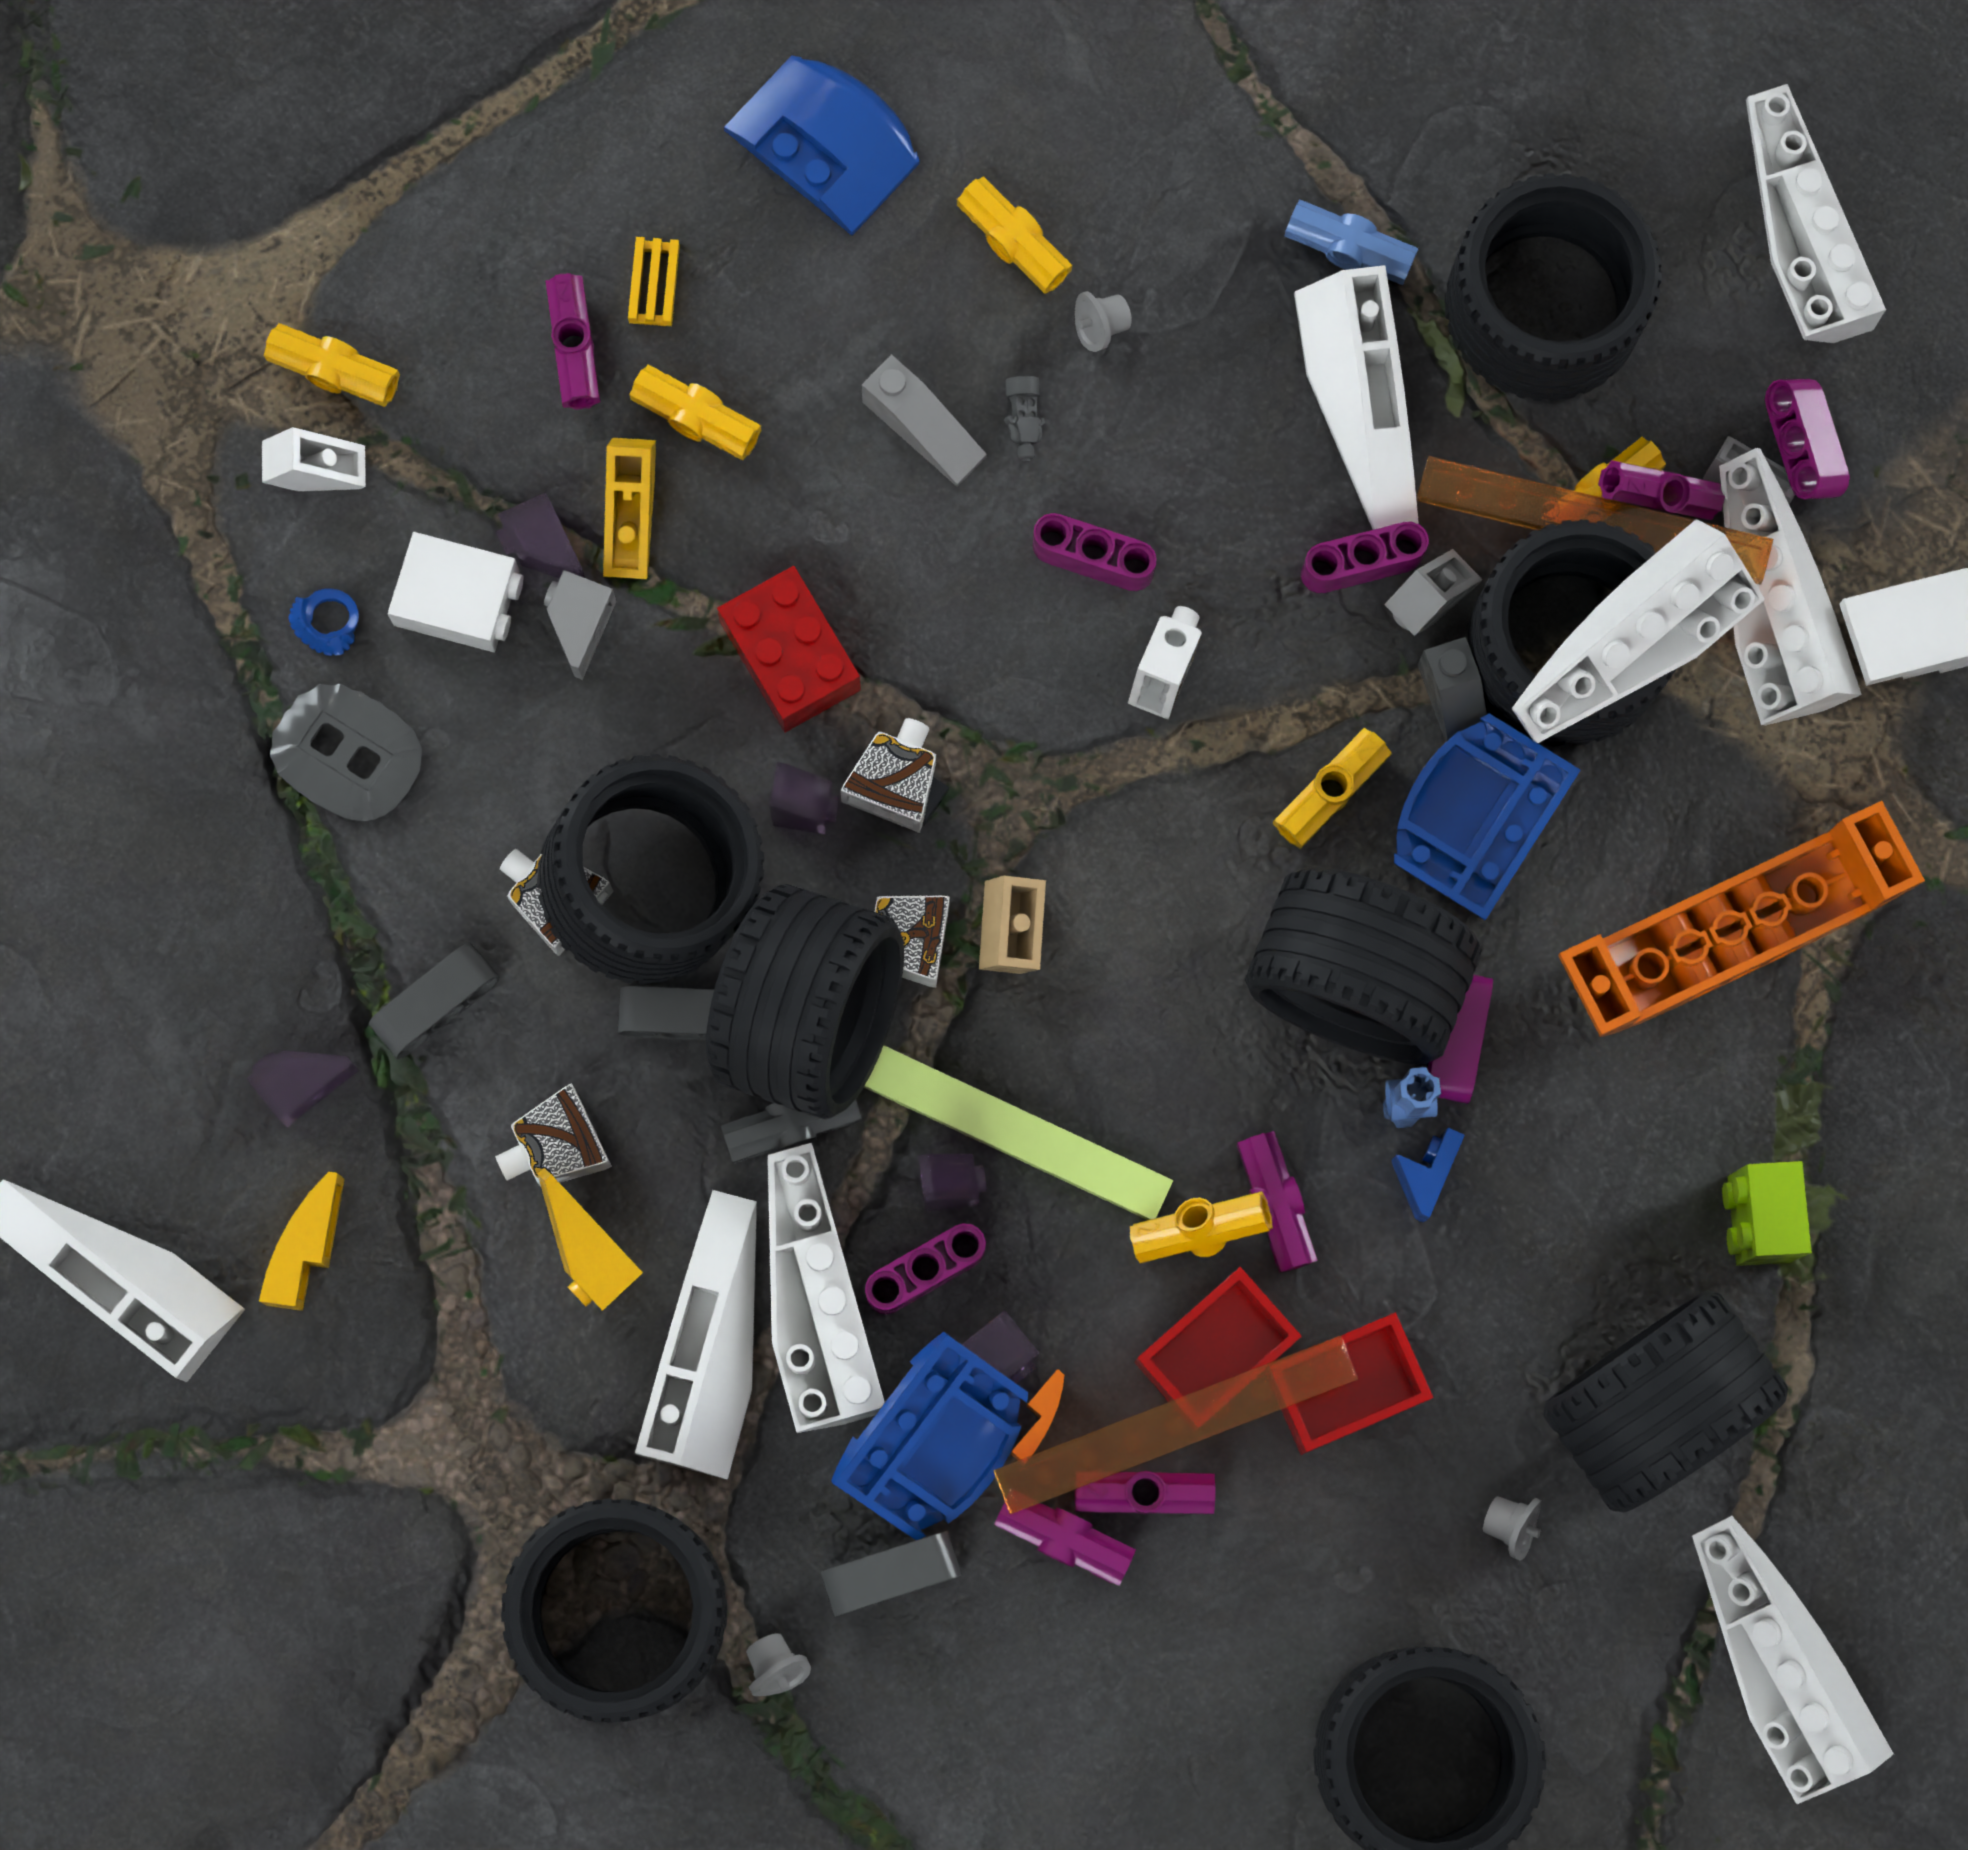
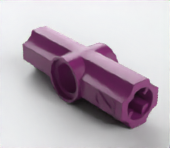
(576, 364)
(1661, 490)
(1269, 1174)
(1175, 1494)
(1069, 1540)

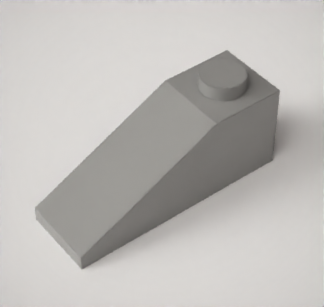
(921, 420)

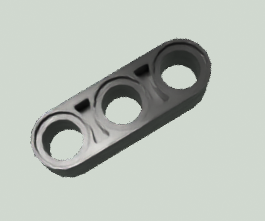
(433, 1000)
(664, 1012)
(891, 1573)

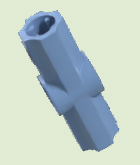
(1350, 241)
(1411, 1097)

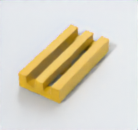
(656, 247)

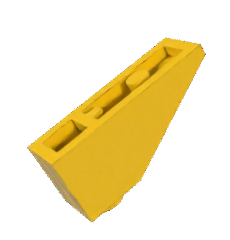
(628, 507)
(587, 1252)

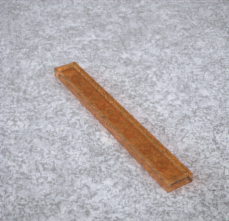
(1540, 504)
(1175, 1424)

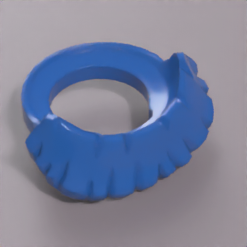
(302, 616)

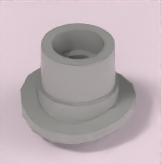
(1100, 319)
(1513, 1524)
(775, 1666)

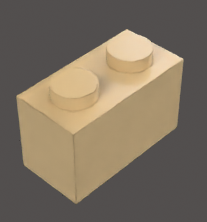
(1012, 924)

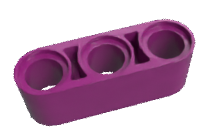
(1807, 438)
(1078, 536)
(1379, 543)
(1461, 1057)
(941, 1252)

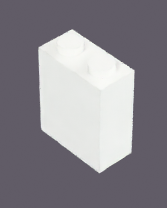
(455, 592)

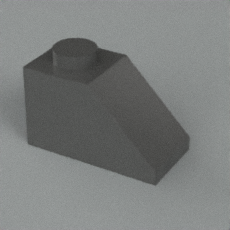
(1453, 686)

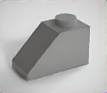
(1432, 592)
(579, 616)

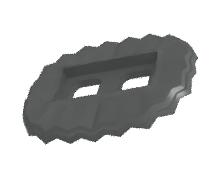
(327, 778)

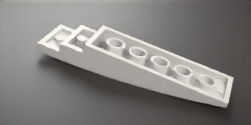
(1910, 627)

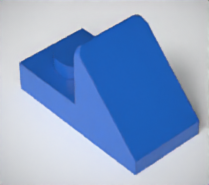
(1423, 1183)

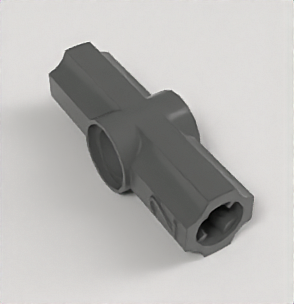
(780, 1129)

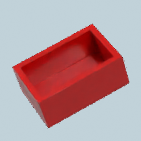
(789, 649)
(1218, 1339)
(1385, 1386)

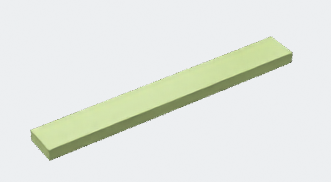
(1018, 1134)

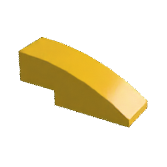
(303, 1244)

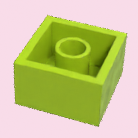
(1767, 1213)

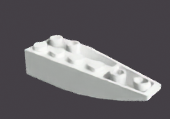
(1807, 228)
(1360, 386)
(1642, 630)
(1792, 638)
(121, 1279)
(813, 1303)
(709, 1348)
(1787, 1669)

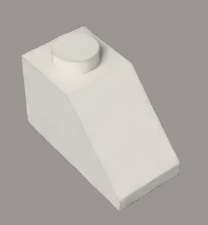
(312, 462)

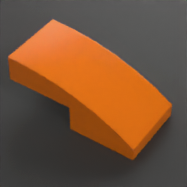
(1044, 1406)

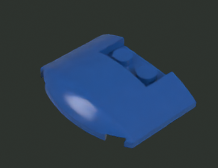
(827, 139)
(1479, 812)
(934, 1439)

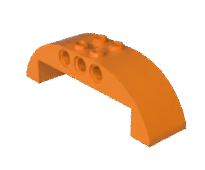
(1742, 922)

